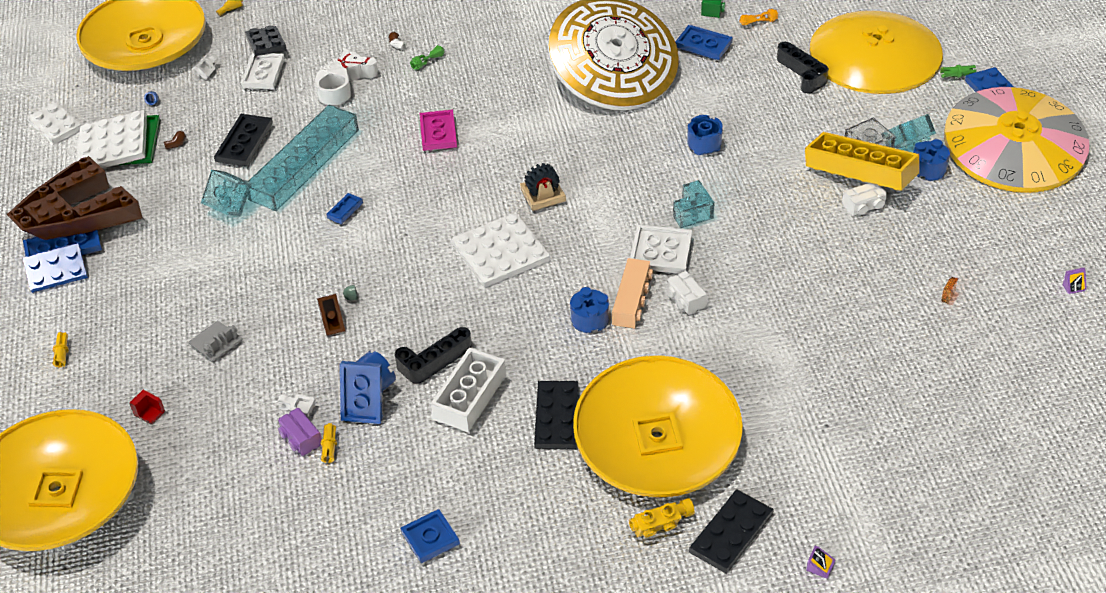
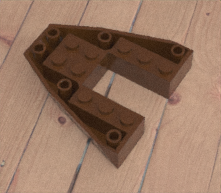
(48, 209)

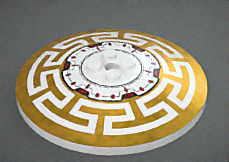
(608, 74)

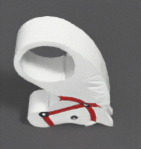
(339, 73)

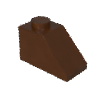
(331, 314)

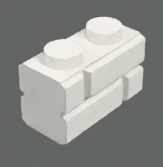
(864, 199)
(686, 293)

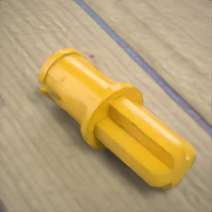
(60, 350)
(328, 443)

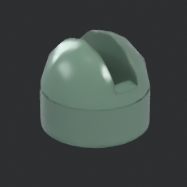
(350, 293)

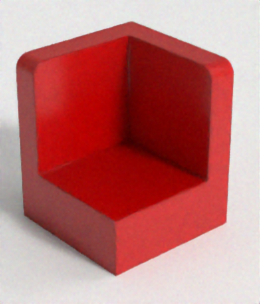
(147, 407)

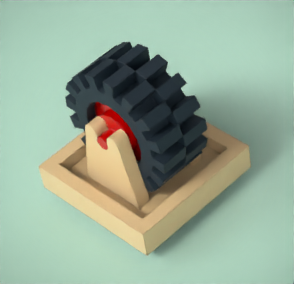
(542, 187)

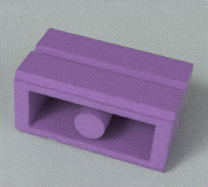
(300, 432)

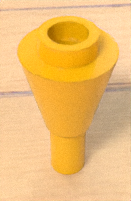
(229, 5)

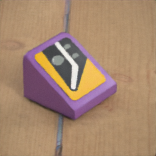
(1075, 281)
(820, 562)

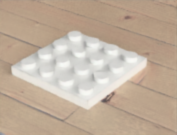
(114, 139)
(500, 249)

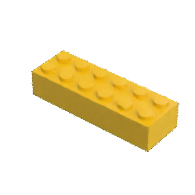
(862, 160)

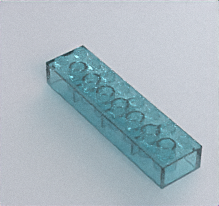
(302, 157)

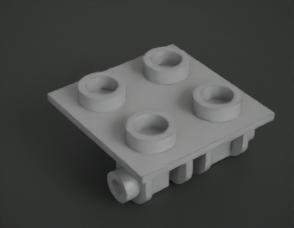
(216, 340)

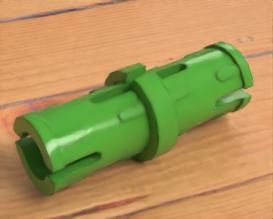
(957, 71)

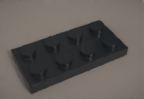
(243, 139)
(555, 415)
(731, 531)

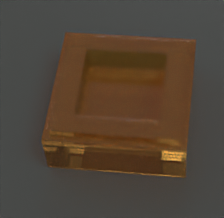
(949, 290)

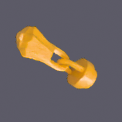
(747, 19)

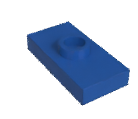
(344, 208)

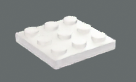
(663, 247)

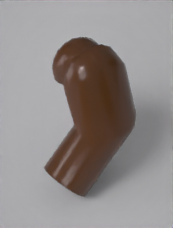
(177, 140)

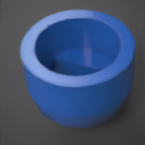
(148, 97)

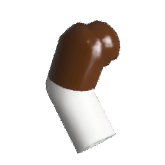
(394, 41)

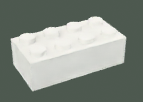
(468, 389)

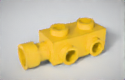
(659, 519)

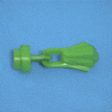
(416, 62)

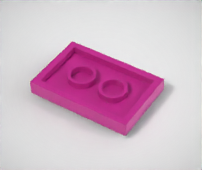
(438, 130)

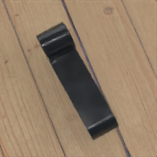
(812, 72)
(422, 366)

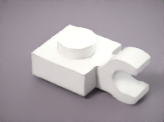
(205, 66)
(303, 402)

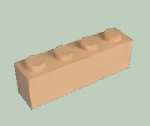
(631, 293)

